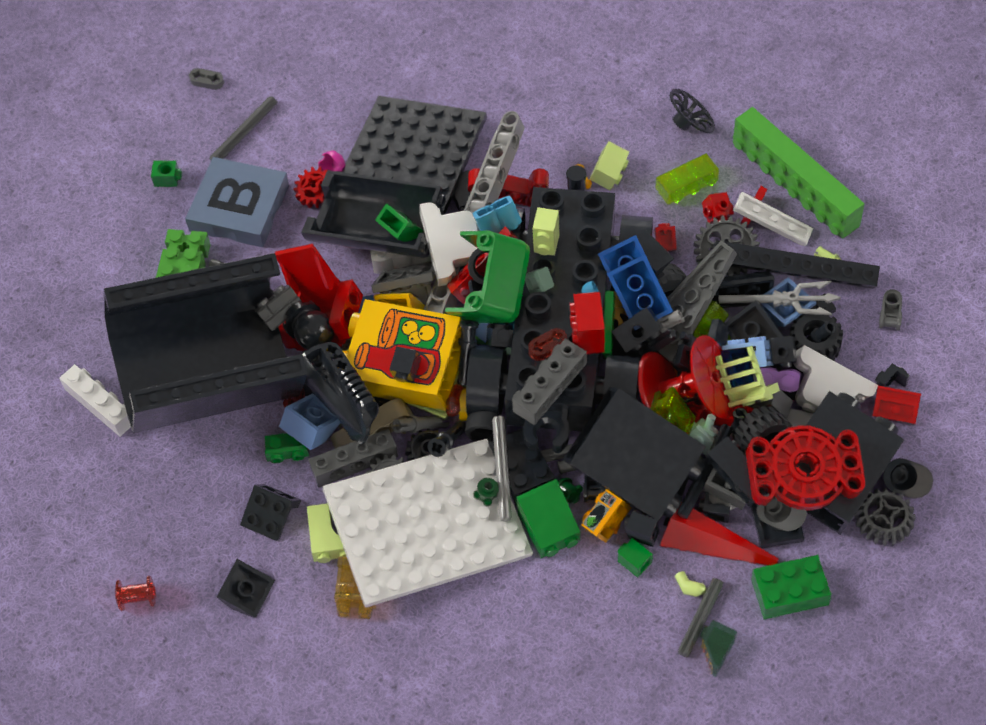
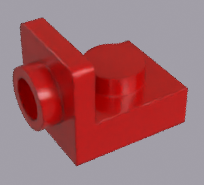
(666, 236)

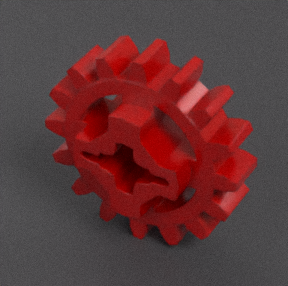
(309, 187)

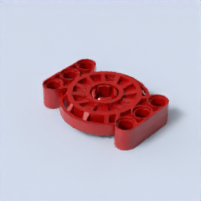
(820, 452)

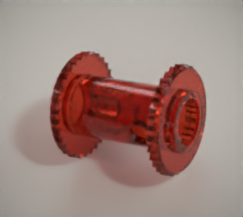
(135, 593)

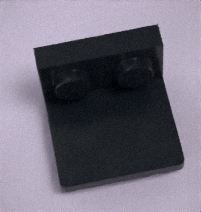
(268, 511)

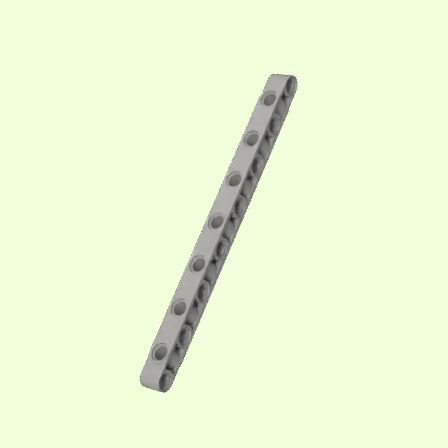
(485, 190)

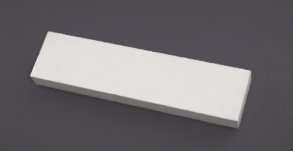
(773, 219)

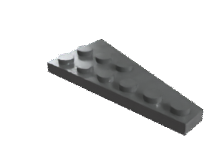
(696, 293)

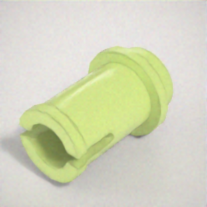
(824, 253)

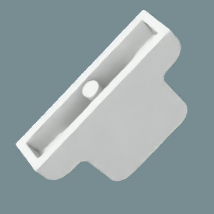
(444, 240)
(824, 376)

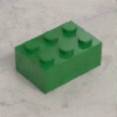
(791, 587)

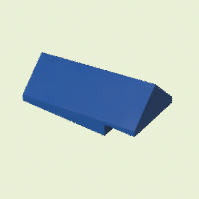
(634, 279)

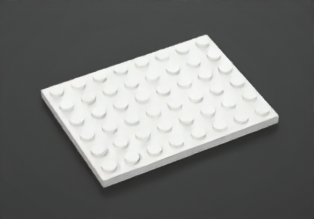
(422, 525)

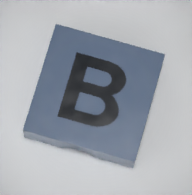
(237, 201)

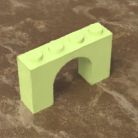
(323, 539)

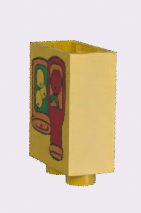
(385, 326)

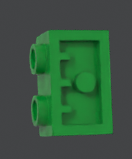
(282, 447)

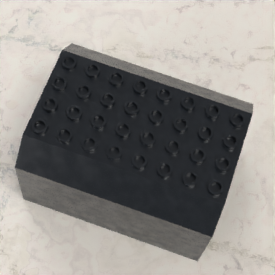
(196, 344)

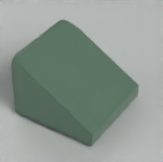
(539, 280)

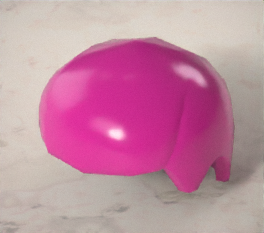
(332, 161)

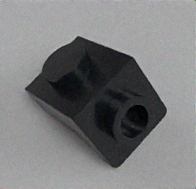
(892, 373)

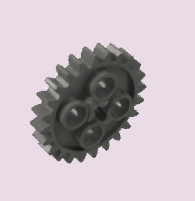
(723, 230)

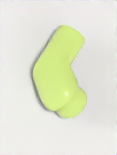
(689, 587)

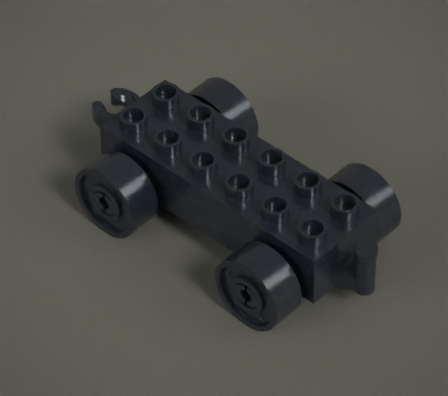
(584, 231)

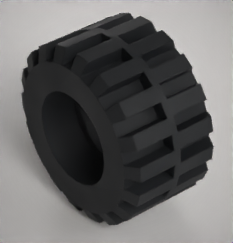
(806, 324)
(760, 423)

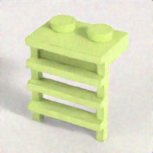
(746, 393)

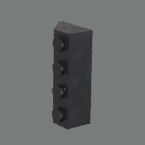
(745, 284)

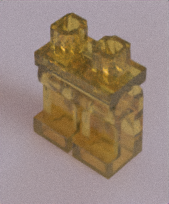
(347, 592)

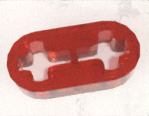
(546, 343)

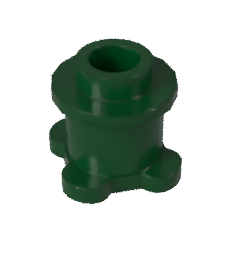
(570, 491)
(484, 495)

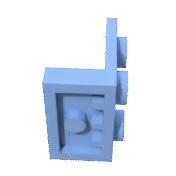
(762, 352)

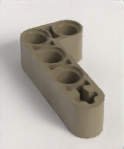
(387, 414)

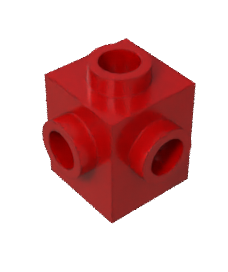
(716, 206)

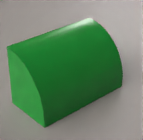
(398, 224)

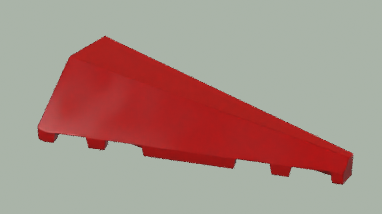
(710, 538)

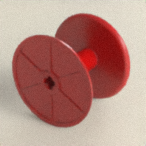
(658, 375)

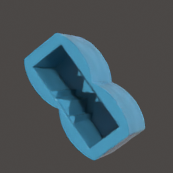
(498, 215)

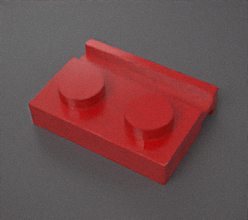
(896, 404)

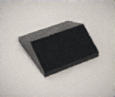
(655, 252)
(245, 589)

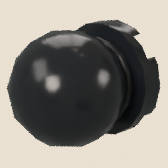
(308, 324)

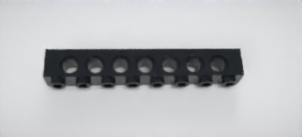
(804, 265)

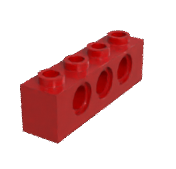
(459, 284)

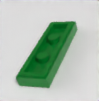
(609, 320)

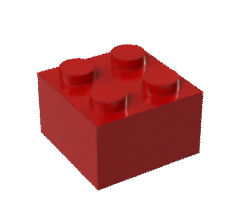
(587, 322)

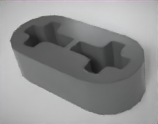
(206, 78)

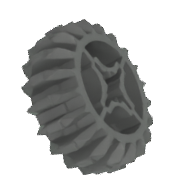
(898, 509)

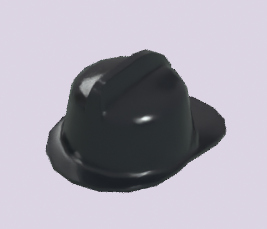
(912, 478)

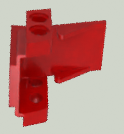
(314, 280)

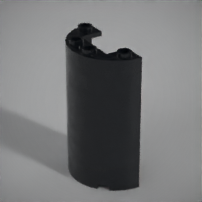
(356, 201)

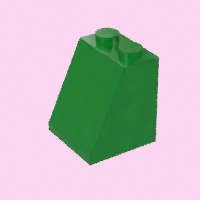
(548, 519)

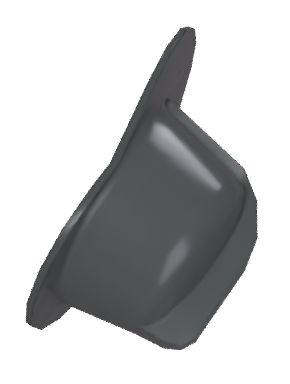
(781, 515)

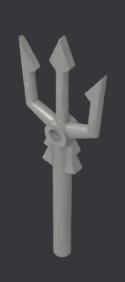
(785, 298)

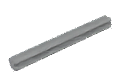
(501, 463)

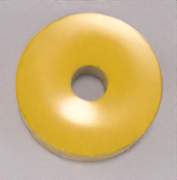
(463, 414)

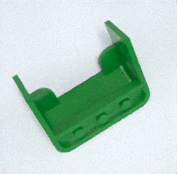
(502, 280)

